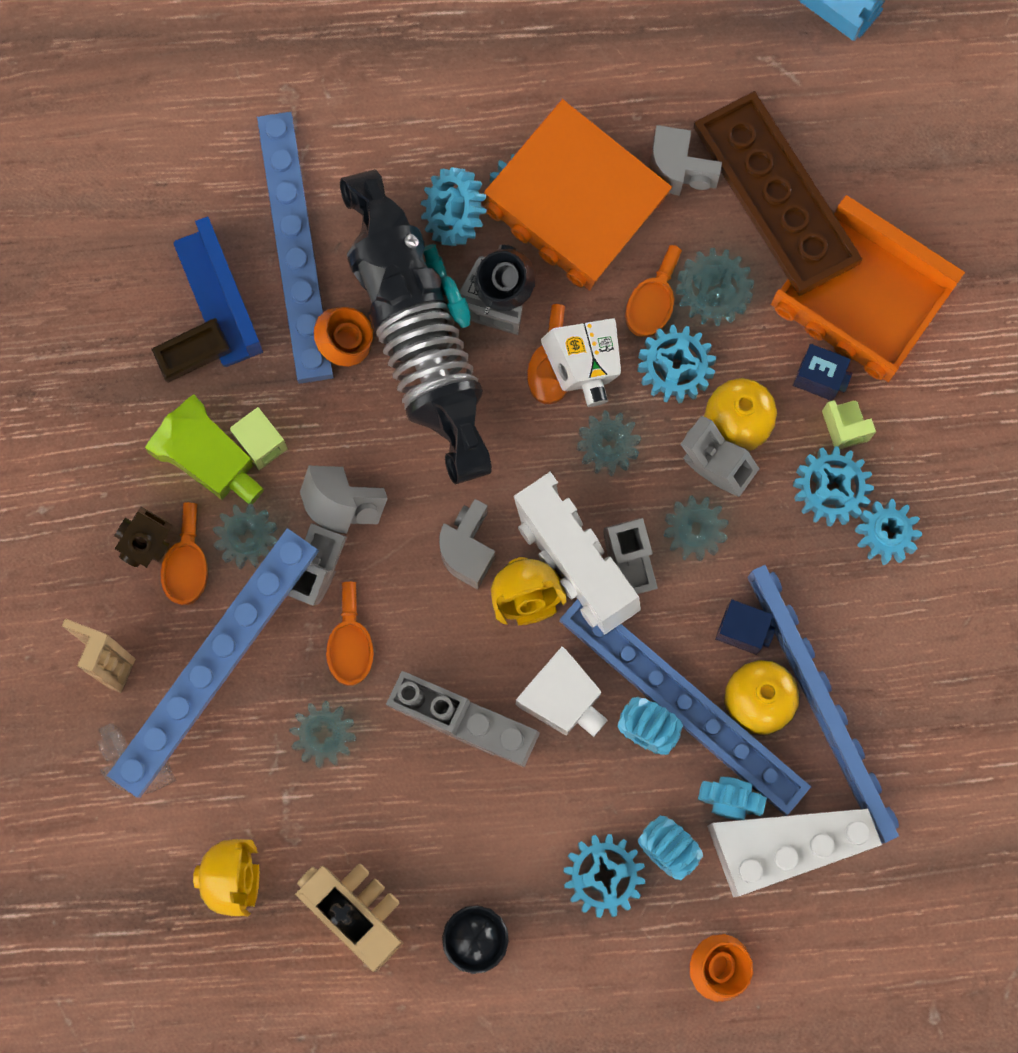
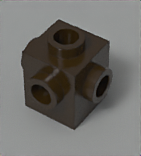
(144, 525)

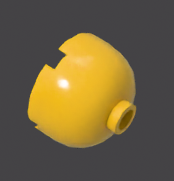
(742, 412)
(526, 591)
(762, 697)
(228, 877)

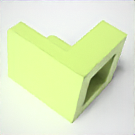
(847, 424)
(259, 438)

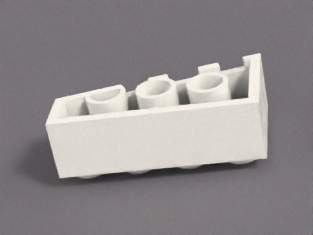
(575, 555)
(778, 848)

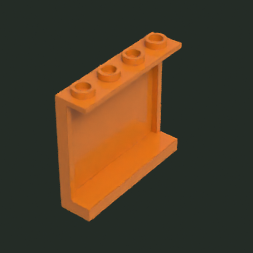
(574, 195)
(881, 304)

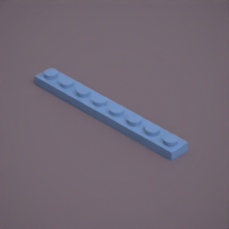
(293, 243)
(212, 663)
(816, 688)
(697, 712)

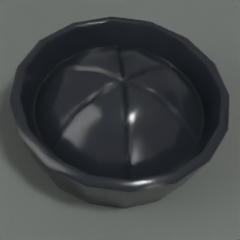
(504, 279)
(475, 939)

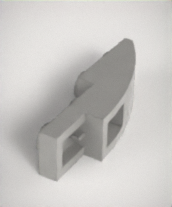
(462, 719)

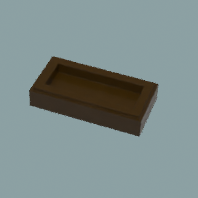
(191, 350)

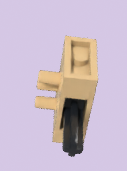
(349, 914)

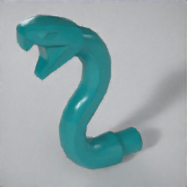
(457, 305)

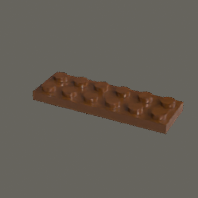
(777, 193)

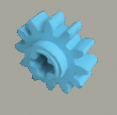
(879, 540)
(732, 798)

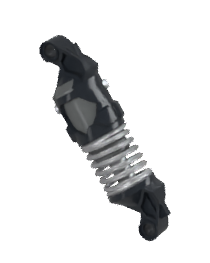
(412, 318)

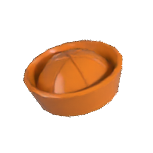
(343, 336)
(723, 957)

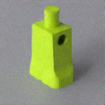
(204, 452)

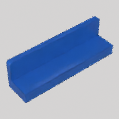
(217, 291)

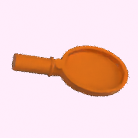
(653, 299)
(540, 374)
(185, 564)
(349, 644)

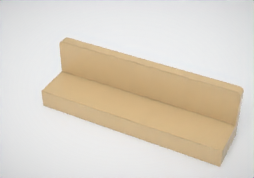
(102, 656)

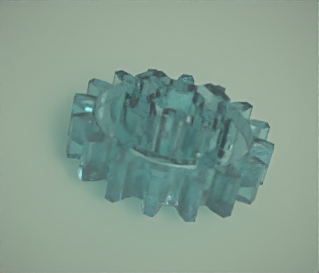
(725, 297)

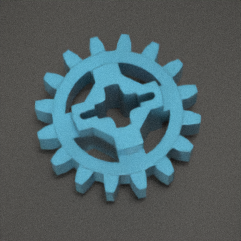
(453, 206)
(690, 367)
(843, 496)
(621, 871)

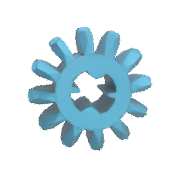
(650, 725)
(670, 847)

